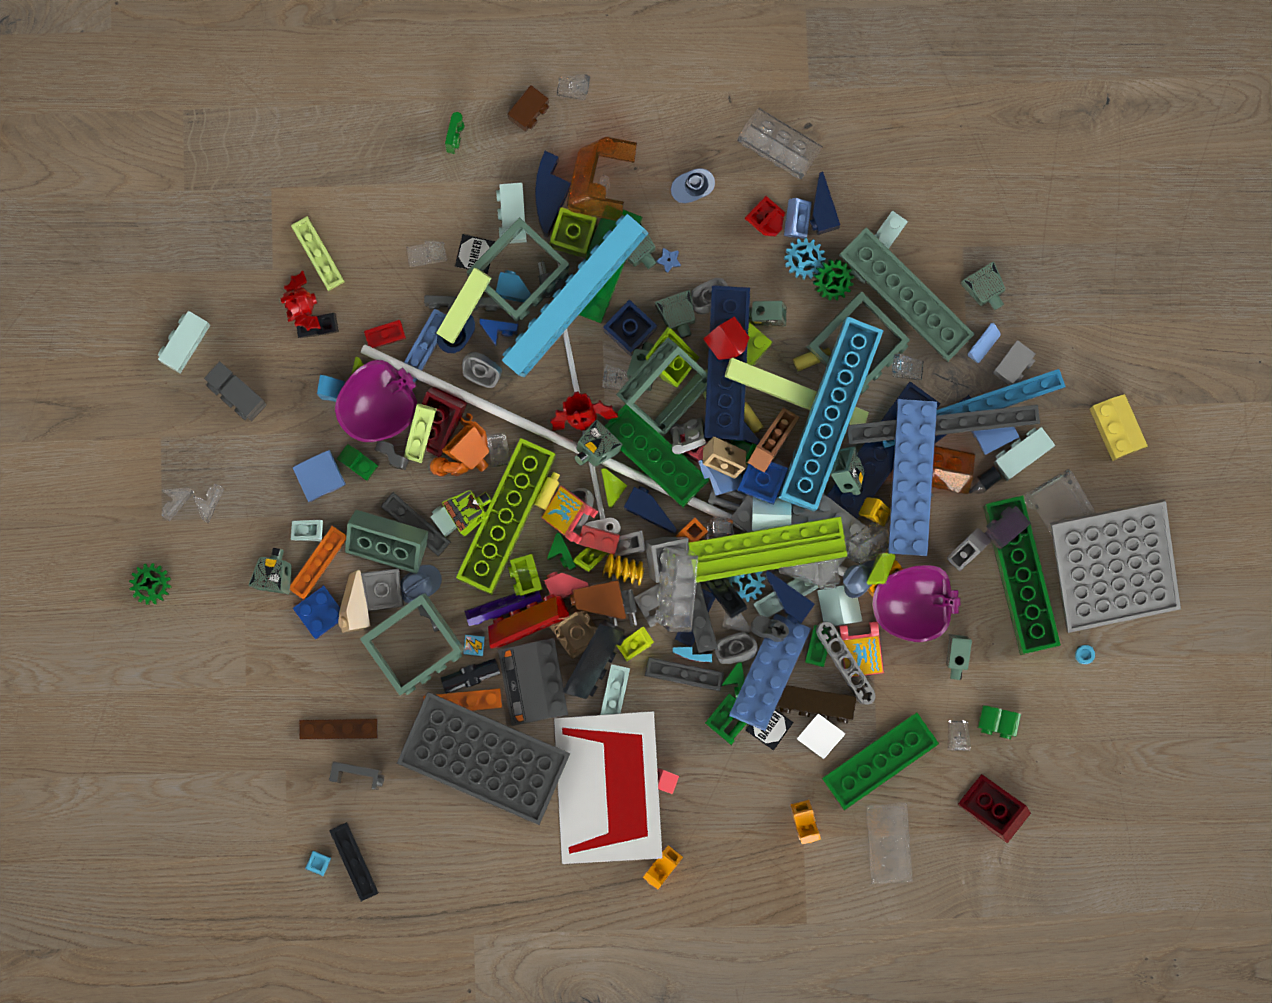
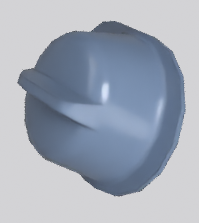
(692, 185)
(856, 579)
(425, 581)

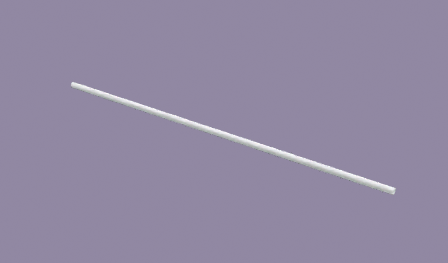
(537, 429)

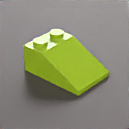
(678, 368)

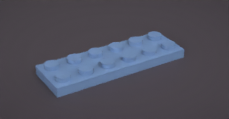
(769, 676)

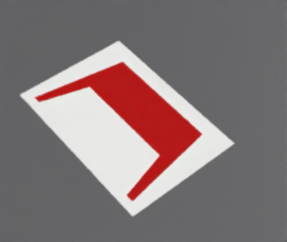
(609, 788)

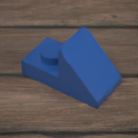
(493, 327)

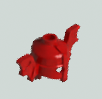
(300, 303)
(581, 412)

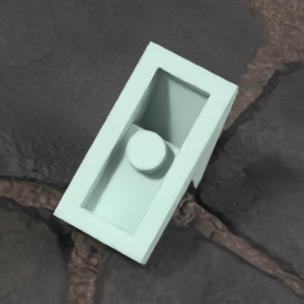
(307, 530)

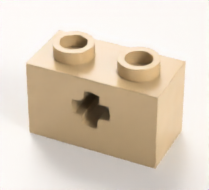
(724, 457)

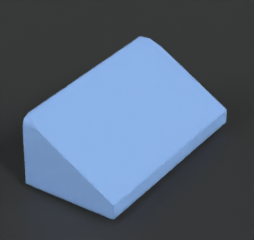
(797, 218)
(984, 343)

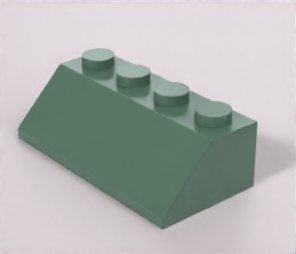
(386, 541)

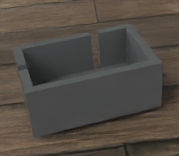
(234, 392)

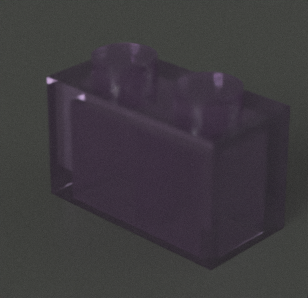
(1007, 528)

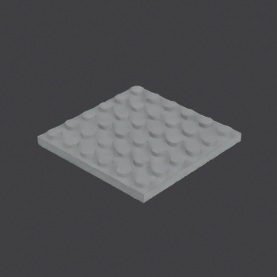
(1115, 565)

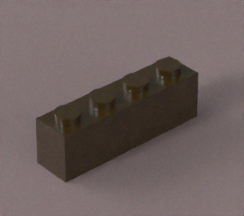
(817, 702)

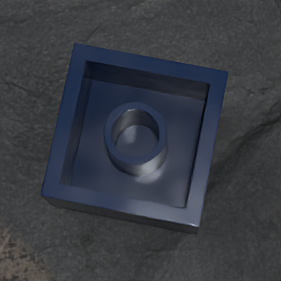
(629, 327)

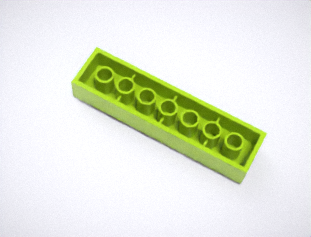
(506, 516)

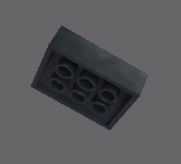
(594, 659)

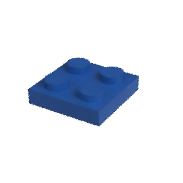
(763, 484)
(318, 612)

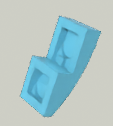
(686, 653)

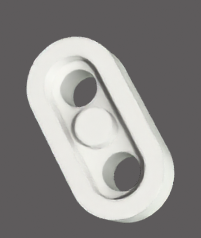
(602, 524)

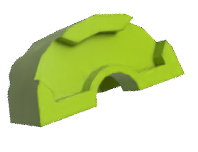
(525, 575)

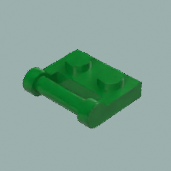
(453, 135)
(721, 718)

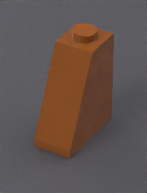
(600, 599)

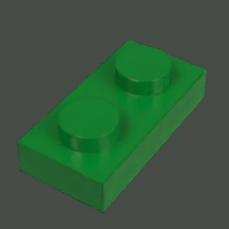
(816, 651)

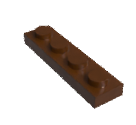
(338, 729)

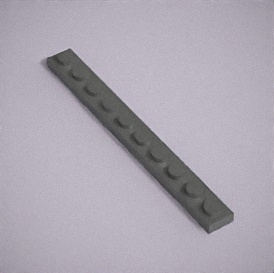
(950, 423)

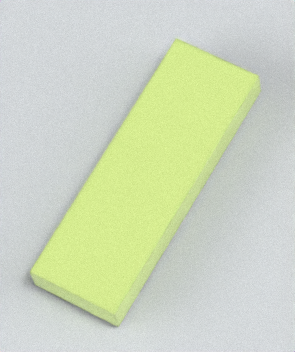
(419, 433)

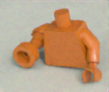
(466, 449)

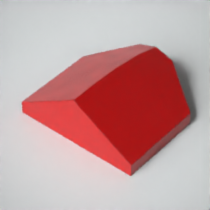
(767, 217)
(727, 340)

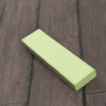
(317, 253)
(463, 305)

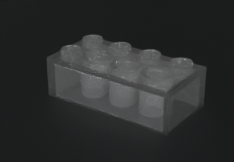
(677, 589)

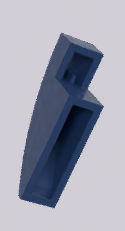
(550, 192)

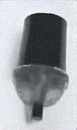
(985, 481)

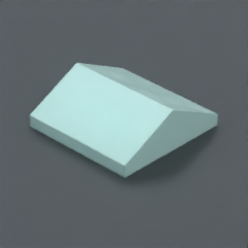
(770, 516)
(838, 607)

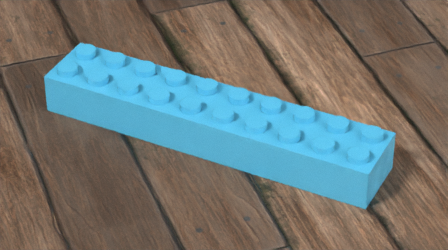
(574, 296)
(830, 414)

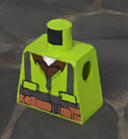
(467, 510)

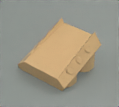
(575, 631)

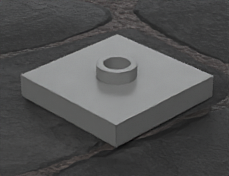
(382, 589)

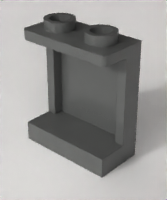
(338, 768)

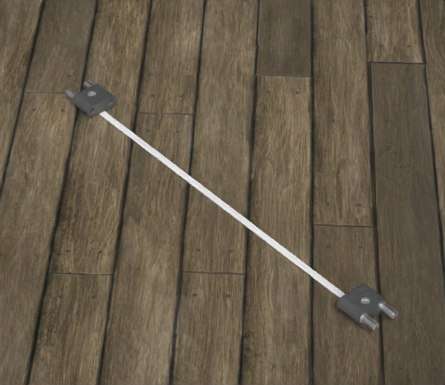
(627, 595)

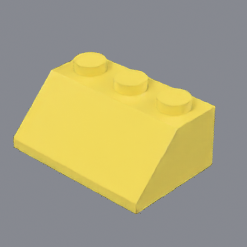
(1118, 427)

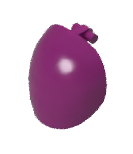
(376, 402)
(916, 603)

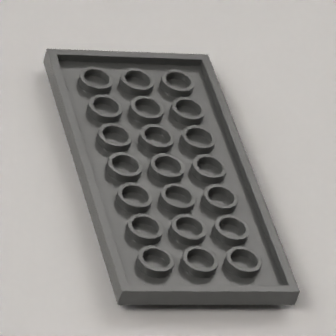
(483, 758)

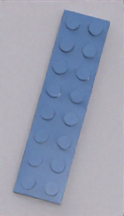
(912, 477)

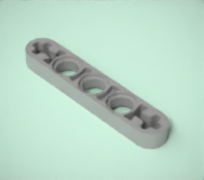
(845, 653)

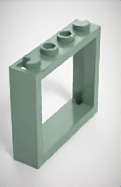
(547, 286)
(860, 298)
(649, 372)
(439, 666)

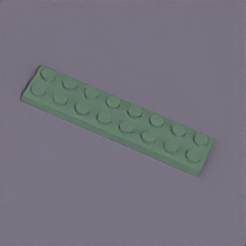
(906, 294)

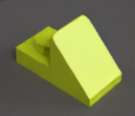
(635, 644)

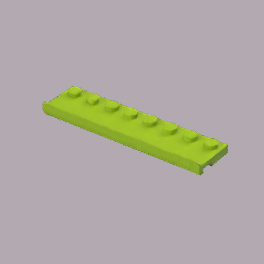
(769, 549)

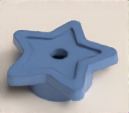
(668, 265)

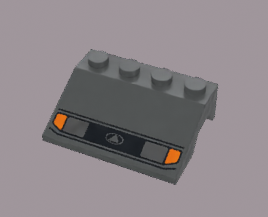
(533, 682)

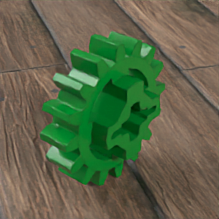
(840, 277)
(152, 592)

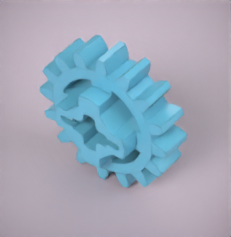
(798, 255)
(753, 584)

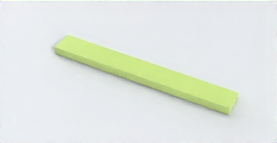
(780, 387)

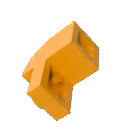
(805, 822)
(662, 867)

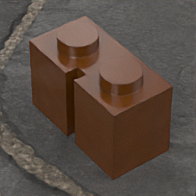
(528, 109)

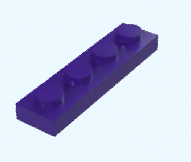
(499, 607)

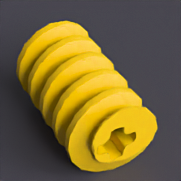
(624, 569)

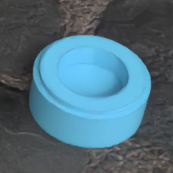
(1085, 654)

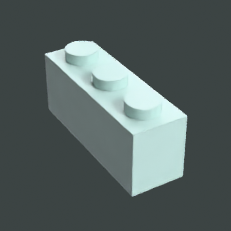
(511, 208)
(183, 341)
(1023, 453)

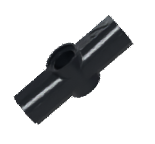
(470, 675)

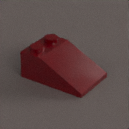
(447, 417)
(994, 808)

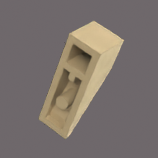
(353, 609)

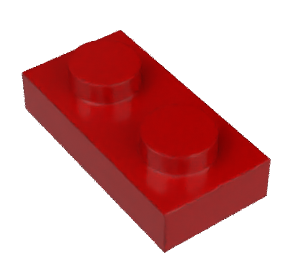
(385, 334)
(599, 539)

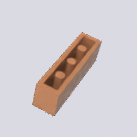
(773, 440)

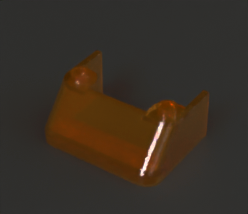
(590, 197)

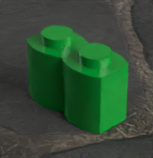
(998, 721)

